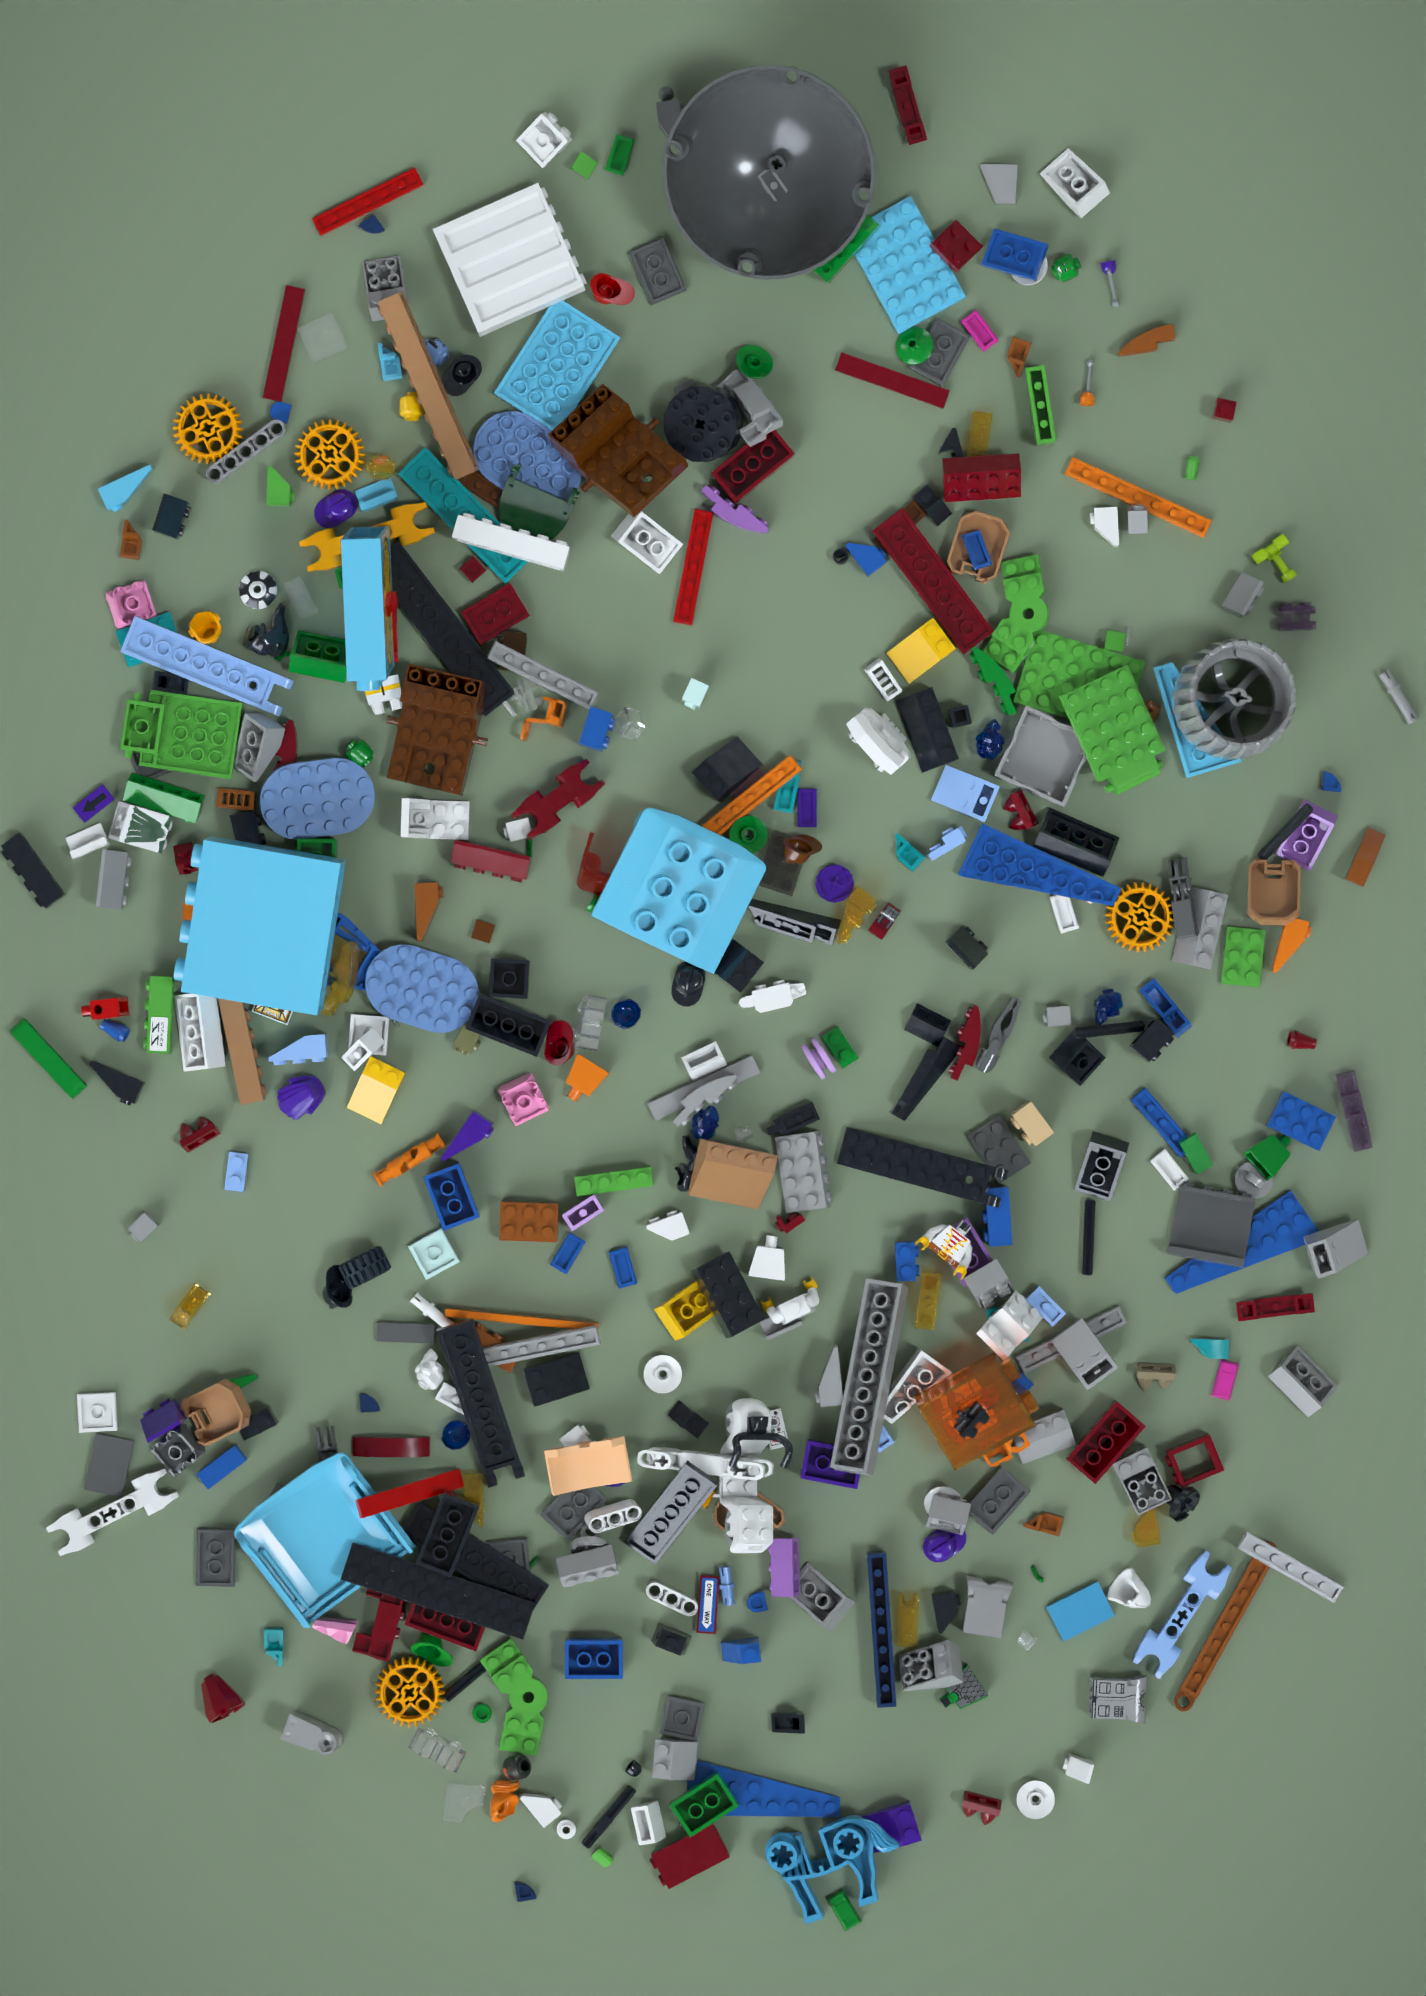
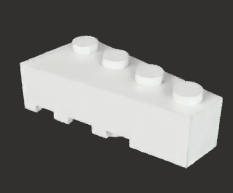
(916, 1376)

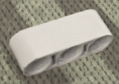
(604, 1513)
(665, 1590)

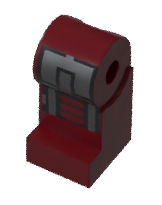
(884, 921)

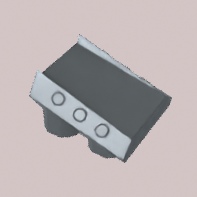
(178, 1449)

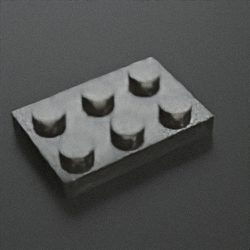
(778, 874)

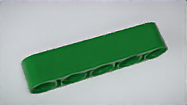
(48, 1058)

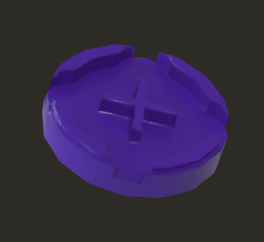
(834, 883)

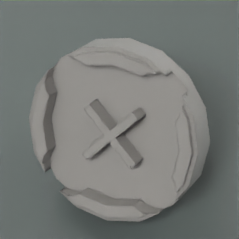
(1251, 1181)
(587, 1542)

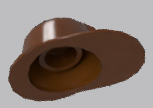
(800, 848)

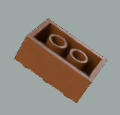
(529, 1221)

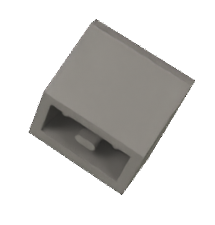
(1242, 594)

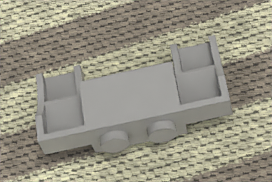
(753, 405)

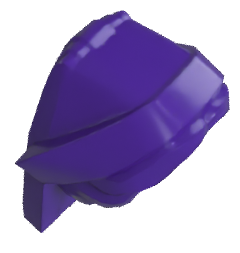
(301, 1096)

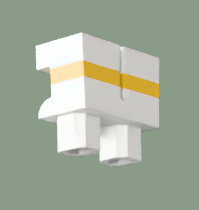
(392, 693)

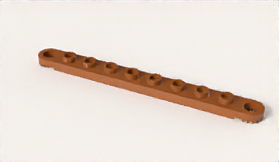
(1222, 1632)

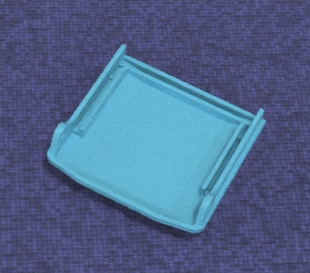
(680, 888)
(307, 1531)

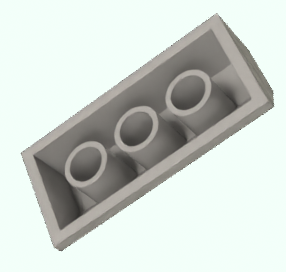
(1200, 950)

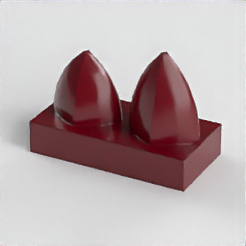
(1026, 817)
(192, 1139)
(986, 1805)

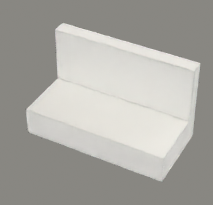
(87, 841)

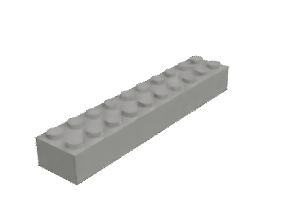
(869, 1377)

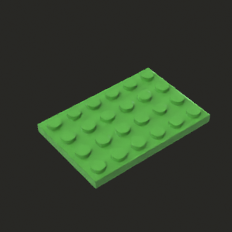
(1062, 665)

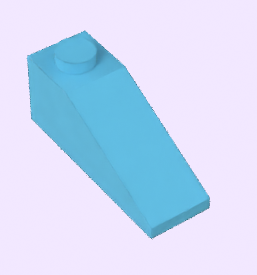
(121, 491)

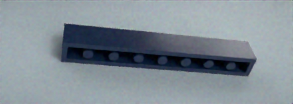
(881, 1629)

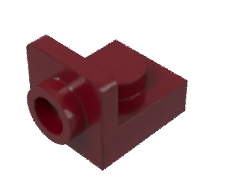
(793, 1222)

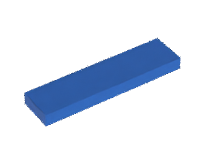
(1159, 1119)

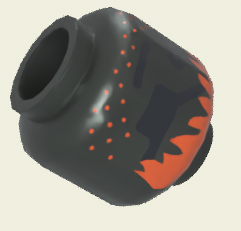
(516, 1767)

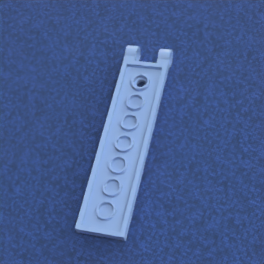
(202, 664)

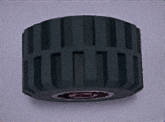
(364, 1267)

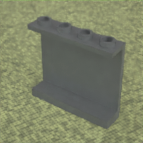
(1211, 1225)

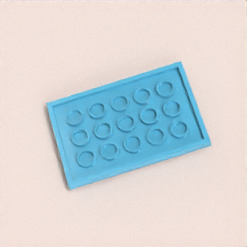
(904, 268)
(557, 365)

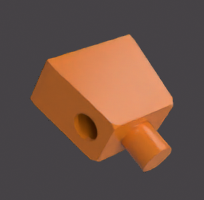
(584, 1077)

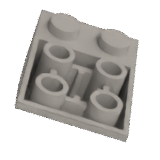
(383, 279)
(1335, 1248)
(989, 1284)
(1084, 1353)
(1141, 1480)
(931, 1667)

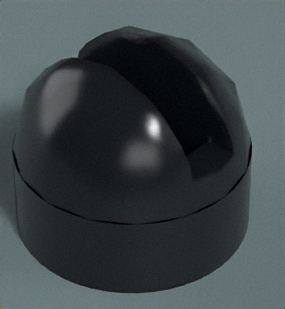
(838, 554)
(633, 1768)

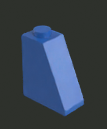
(741, 1651)

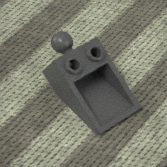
(668, 112)

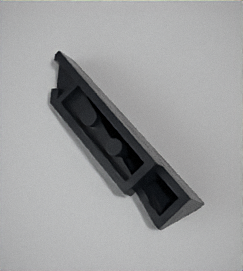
(794, 922)
(925, 1076)

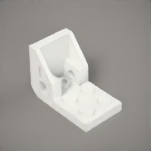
(435, 819)

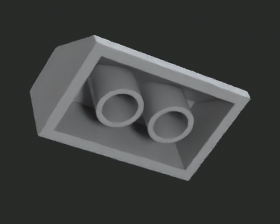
(113, 879)
(1303, 1381)
(1047, 1437)
(587, 1566)

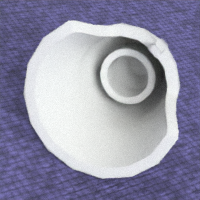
(1129, 1590)

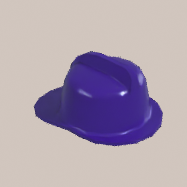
(335, 508)
(943, 1545)

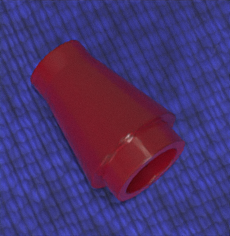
(1298, 1040)

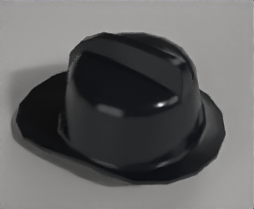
(461, 374)
(688, 984)
(336, 1290)

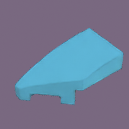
(389, 364)

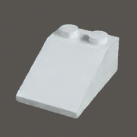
(1075, 183)
(647, 541)

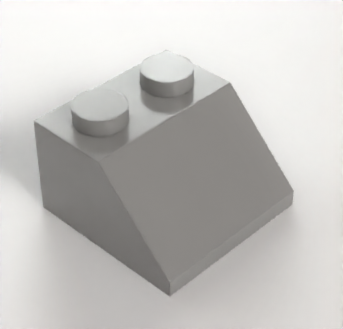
(948, 1514)
(675, 1759)

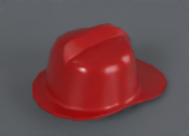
(611, 290)

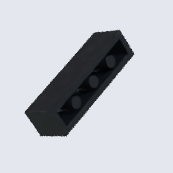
(33, 870)

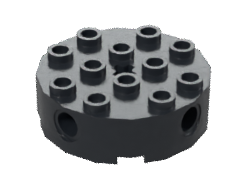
(721, 426)

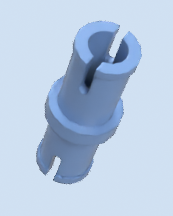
(726, 1585)

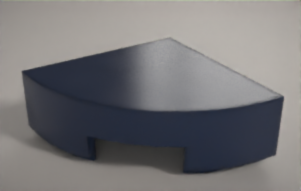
(372, 225)
(368, 1403)
(524, 1892)

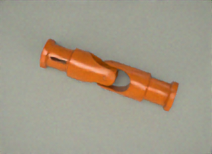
(398, 1167)

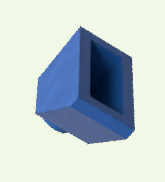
(867, 557)

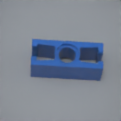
(222, 1466)

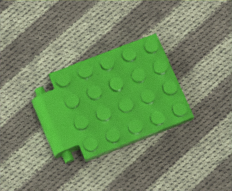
(1115, 730)
(182, 733)

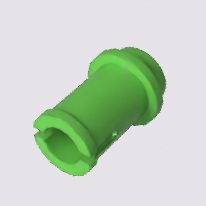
(1192, 467)

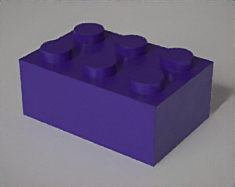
(817, 1466)

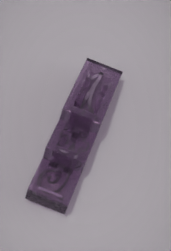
(1354, 1111)

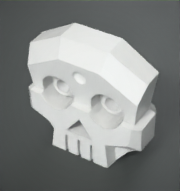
(879, 739)

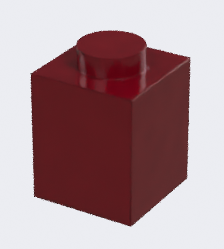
(1224, 410)

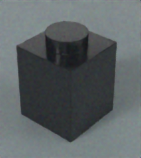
(960, 716)

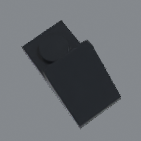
(952, 443)
(932, 505)
(169, 683)
(688, 1419)
(788, 1722)

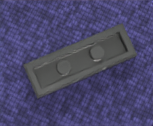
(405, 1332)

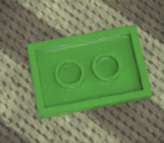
(1243, 956)

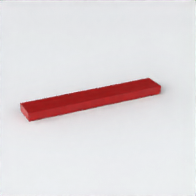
(368, 201)
(693, 567)
(409, 1493)

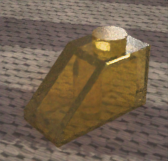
(189, 1306)
(1146, 1530)

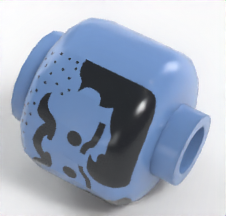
(437, 350)

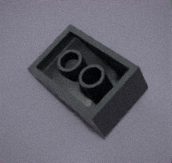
(727, 769)
(967, 947)
(1101, 1166)
(556, 1379)

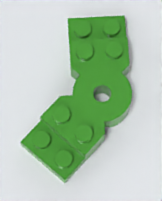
(1015, 635)
(514, 1677)

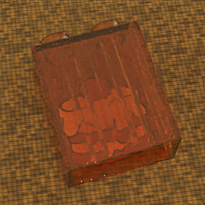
(993, 1387)

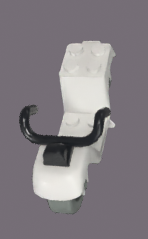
(748, 1517)

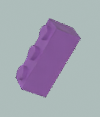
(784, 1567)

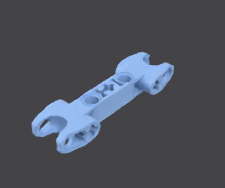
(1162, 1643)

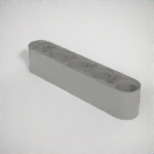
(236, 454)

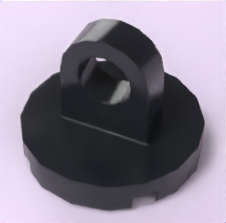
(1183, 1502)

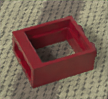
(1177, 1476)

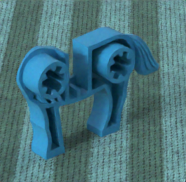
(845, 1842)

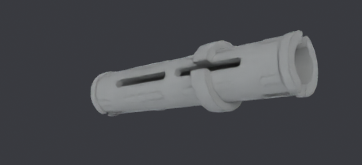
(1398, 696)

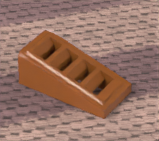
(251, 803)

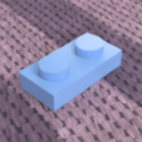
(236, 1171)
(1045, 1305)

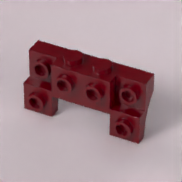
(385, 1628)

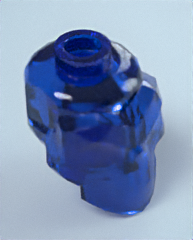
(989, 741)
(1107, 1005)
(705, 1123)

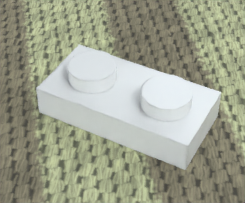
(449, 1397)

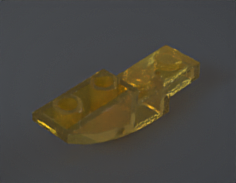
(346, 974)

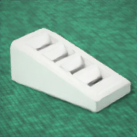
(879, 663)

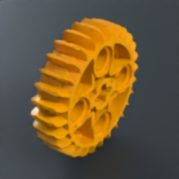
(191, 408)
(341, 430)
(1158, 935)
(394, 1670)

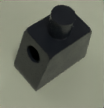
(671, 1639)

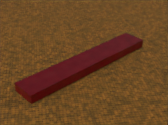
(283, 343)
(892, 380)

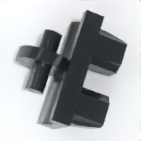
(969, 1418)

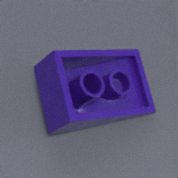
(472, 1132)
(162, 1420)
(897, 1822)

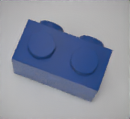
(905, 1261)

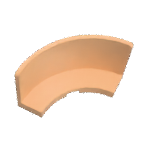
(588, 1465)

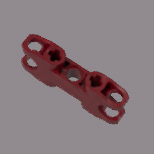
(570, 790)

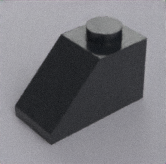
(259, 1423)
(945, 1608)

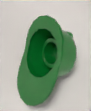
(432, 1650)

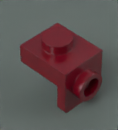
(183, 858)

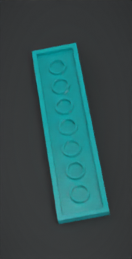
(449, 499)

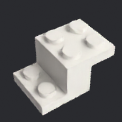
(1009, 1325)

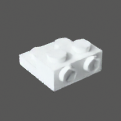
(544, 139)

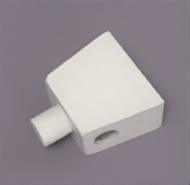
(768, 1260)

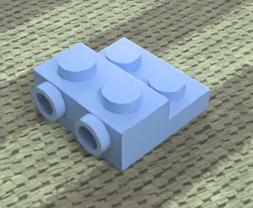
(950, 839)

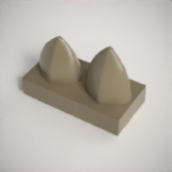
(1148, 1372)

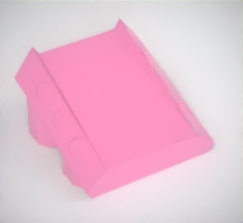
(130, 602)
(523, 1099)
(336, 1628)

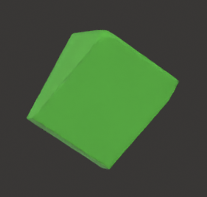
(584, 165)
(1114, 641)
(602, 1856)

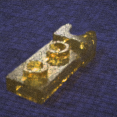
(979, 434)
(475, 1491)
(908, 1621)

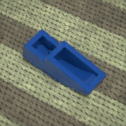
(1165, 1008)

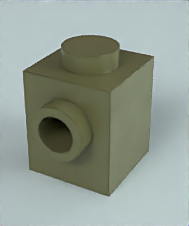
(467, 1041)

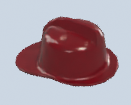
(559, 1043)

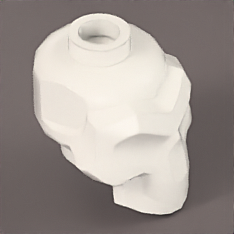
(429, 1371)

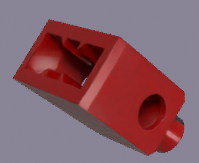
(111, 1008)

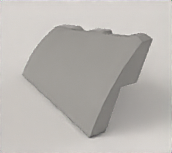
(1001, 182)

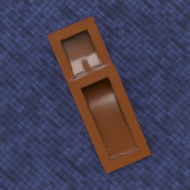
(1148, 341)
(1365, 857)

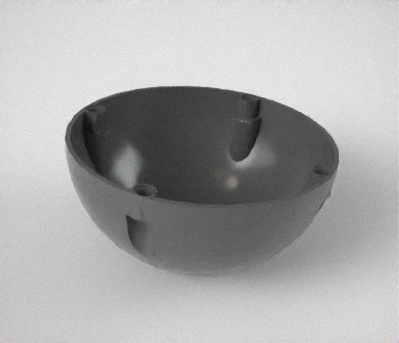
(735, 134)

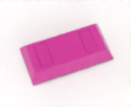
(979, 330)
(1225, 1379)

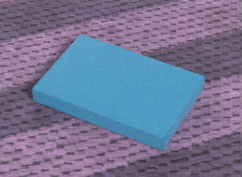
(1080, 1611)

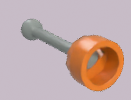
(1087, 397)

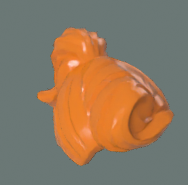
(503, 1800)

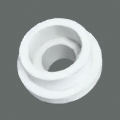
(568, 1823)

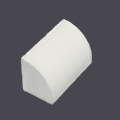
(704, 1061)
(648, 1822)

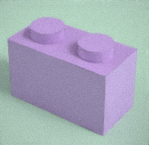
(583, 1212)

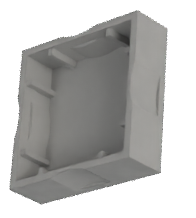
(1042, 757)

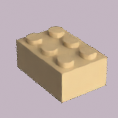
(1031, 1123)

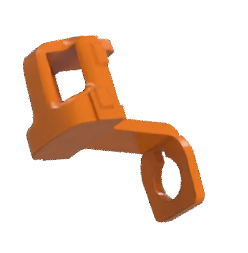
(551, 718)
(1006, 1449)

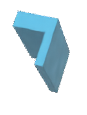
(376, 495)

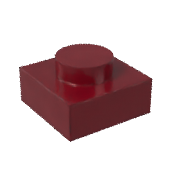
(473, 569)

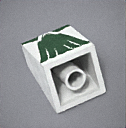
(140, 827)

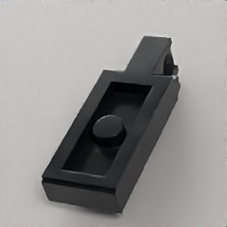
(794, 1120)

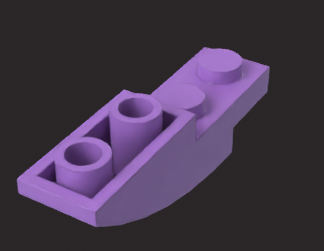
(741, 517)

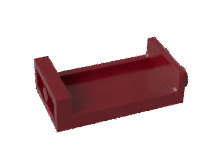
(689, 1856)

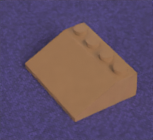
(731, 1174)

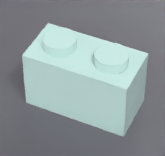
(695, 694)

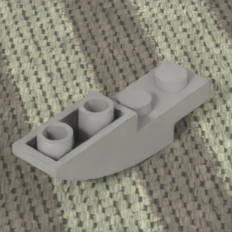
(709, 1091)

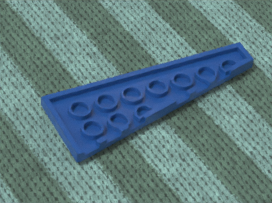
(1012, 863)
(1272, 1232)
(769, 1797)

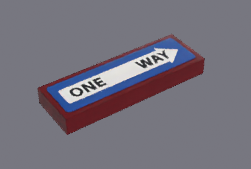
(707, 1604)

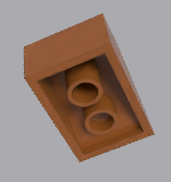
(426, 904)

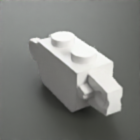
(773, 997)

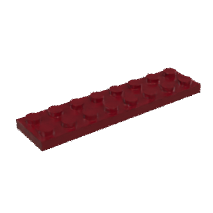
(933, 581)

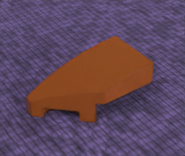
(1018, 353)
(131, 543)
(1046, 1523)

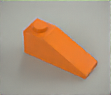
(1290, 940)

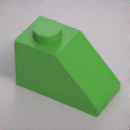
(278, 490)

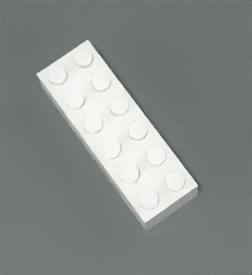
(510, 542)

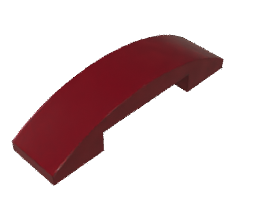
(907, 105)
(1275, 1306)
(391, 1447)

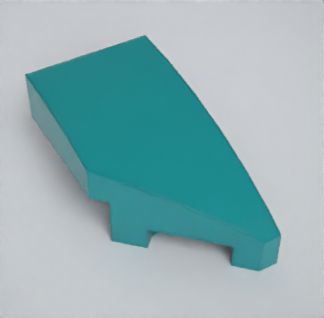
(908, 854)

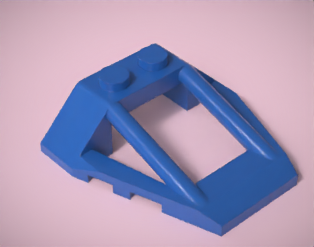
(363, 943)

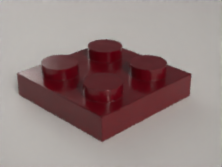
(956, 246)

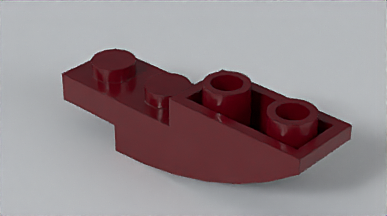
(289, 745)
(970, 1034)

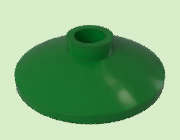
(921, 350)
(756, 356)
(756, 826)

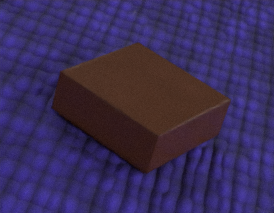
(483, 931)

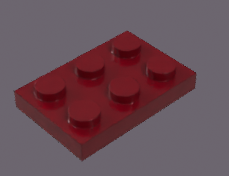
(495, 614)

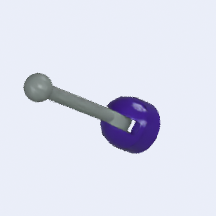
(1109, 268)

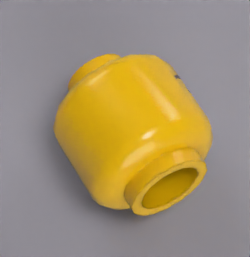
(410, 408)

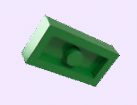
(840, 1047)

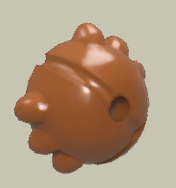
(1155, 709)

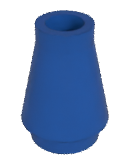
(115, 1030)

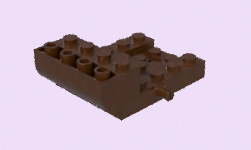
(616, 451)
(436, 728)

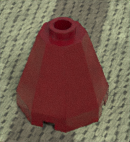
(219, 1698)

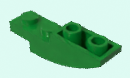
(992, 672)

